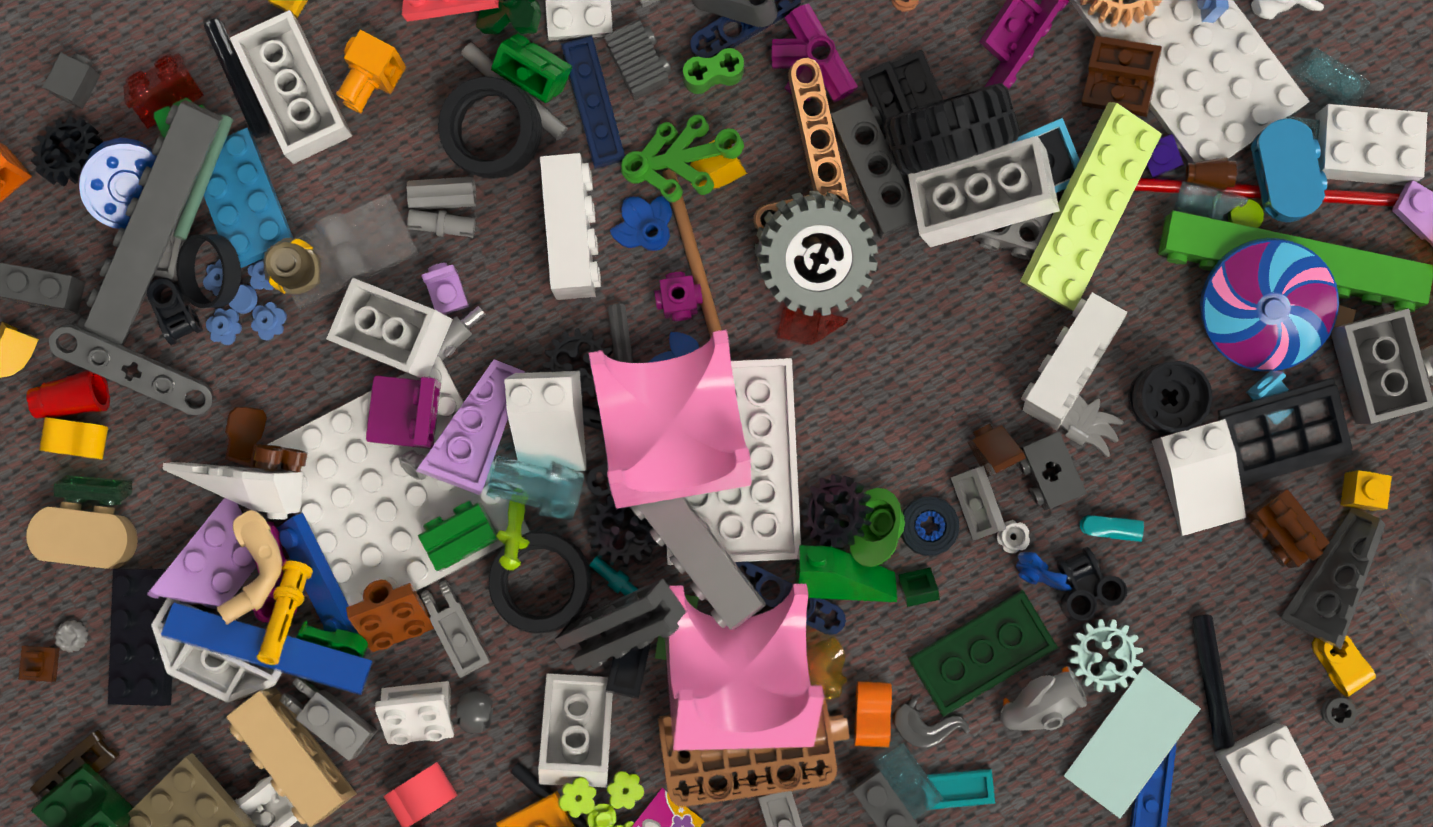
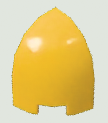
(720, 169)
(15, 349)

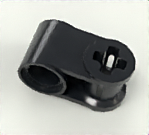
(176, 316)

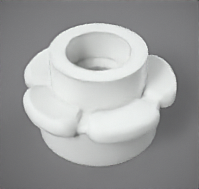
(1022, 537)

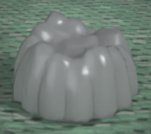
(410, 462)
(71, 636)

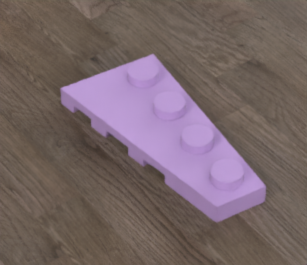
(473, 435)

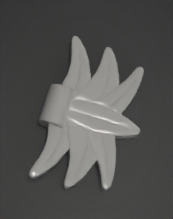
(1087, 425)

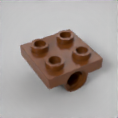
(389, 615)

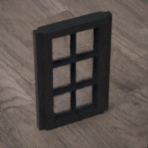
(1288, 431)

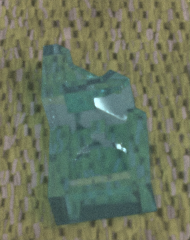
(1206, 201)

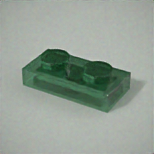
(80, 489)

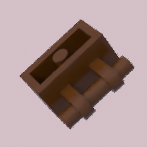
(1287, 529)

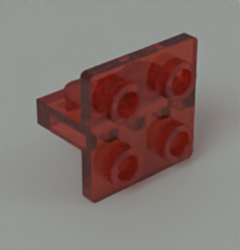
(160, 88)

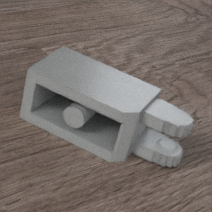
(330, 720)

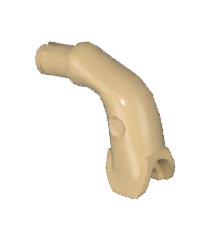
(256, 535)

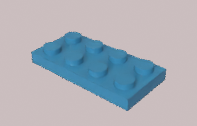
(245, 200)

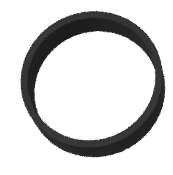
(230, 268)

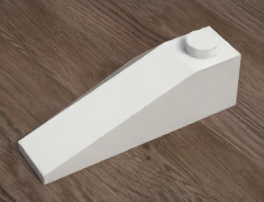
(254, 488)

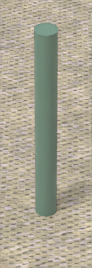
(201, 183)

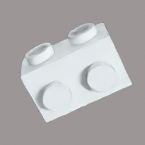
(266, 806)

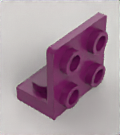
(403, 411)

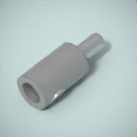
(459, 332)

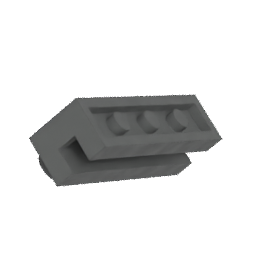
(622, 625)

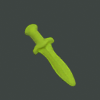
(512, 536)

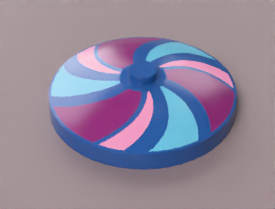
(1269, 304)

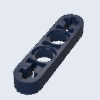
(748, 31)
(785, 588)

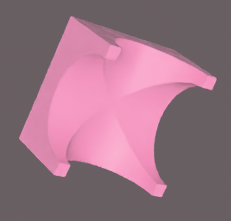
(671, 425)
(744, 682)

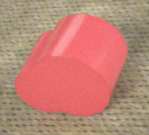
(420, 795)

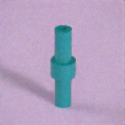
(617, 581)

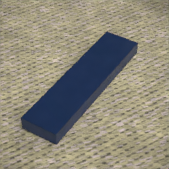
(593, 102)

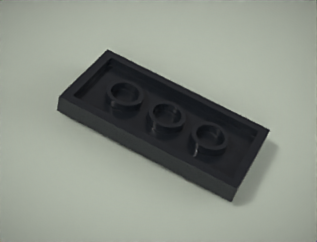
(135, 661)

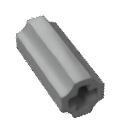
(441, 193)

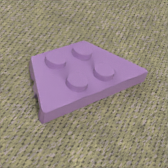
(210, 564)

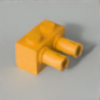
(371, 67)

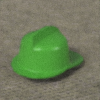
(884, 532)

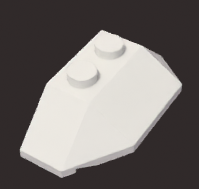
(209, 671)

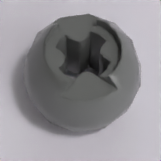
(474, 712)

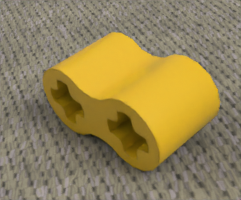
(73, 438)

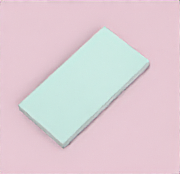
(1132, 742)

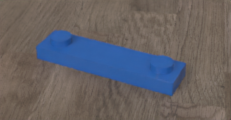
(322, 586)

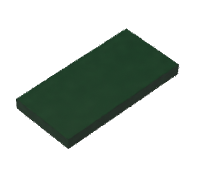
(982, 653)

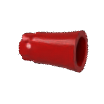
(69, 395)

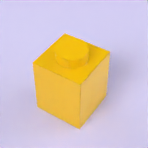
(1366, 490)

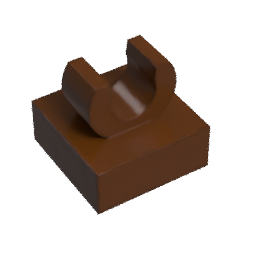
(39, 663)

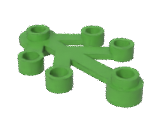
(678, 156)

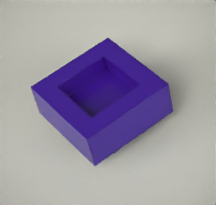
(1165, 157)

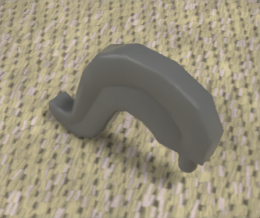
(921, 735)

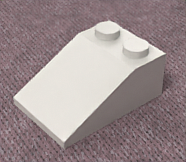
(547, 418)
(1201, 476)
(575, 730)

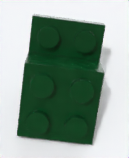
(83, 801)

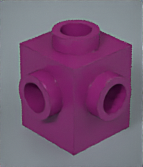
(678, 308)

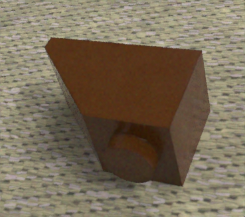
(995, 449)

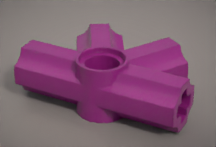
(809, 36)

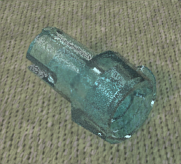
(551, 490)

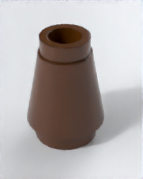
(1212, 173)

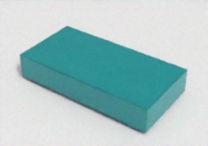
(964, 788)

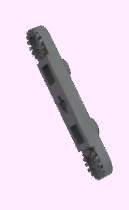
(108, 359)

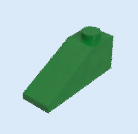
(837, 575)

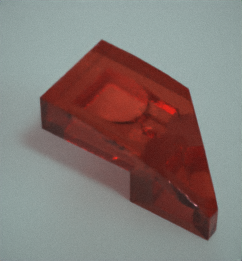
(807, 329)

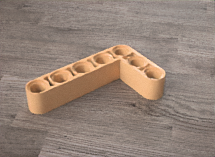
(807, 125)

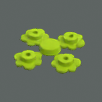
(601, 814)

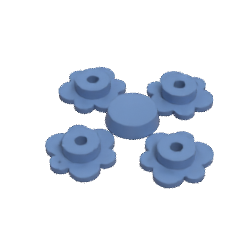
(243, 303)

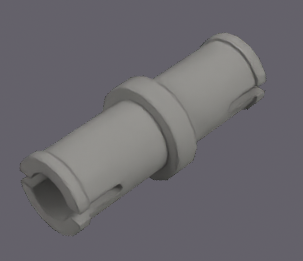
(441, 223)

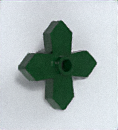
(522, 14)

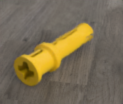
(287, 598)

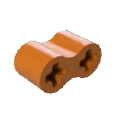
(872, 714)

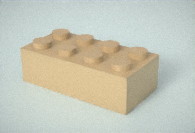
(290, 757)

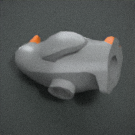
(1044, 702)

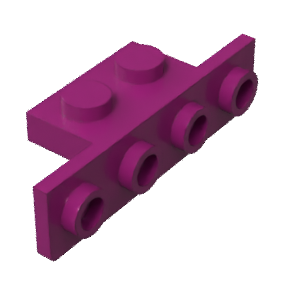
(1016, 33)

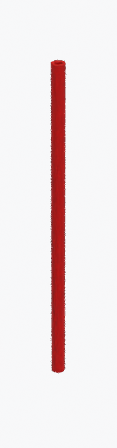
(1253, 191)

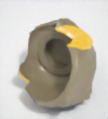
(292, 266)

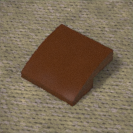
(1121, 74)

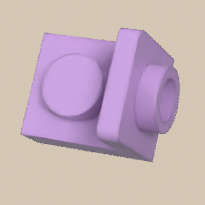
(445, 288)

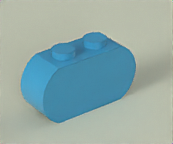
(1288, 170)

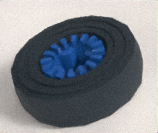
(943, 516)

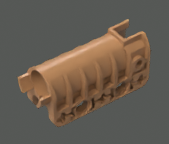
(725, 761)

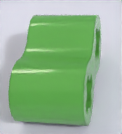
(713, 70)

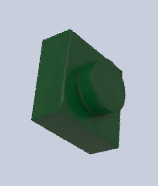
(918, 587)

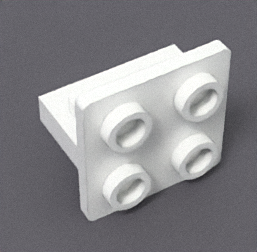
(415, 713)

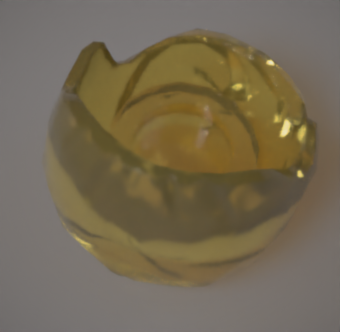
(825, 666)

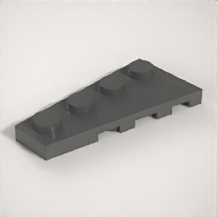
(1336, 581)

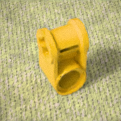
(1345, 666)

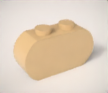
(82, 536)

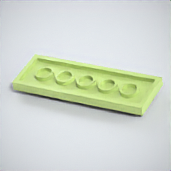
(1091, 206)

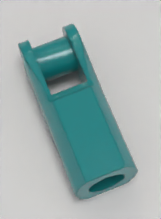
(1112, 527)

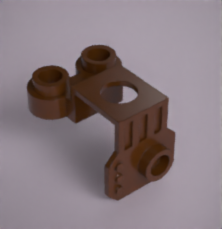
(244, 430)

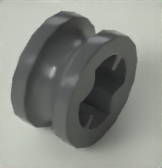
(1334, 702)

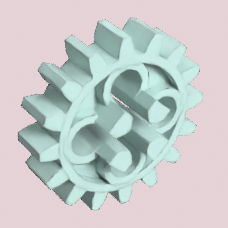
(1101, 635)

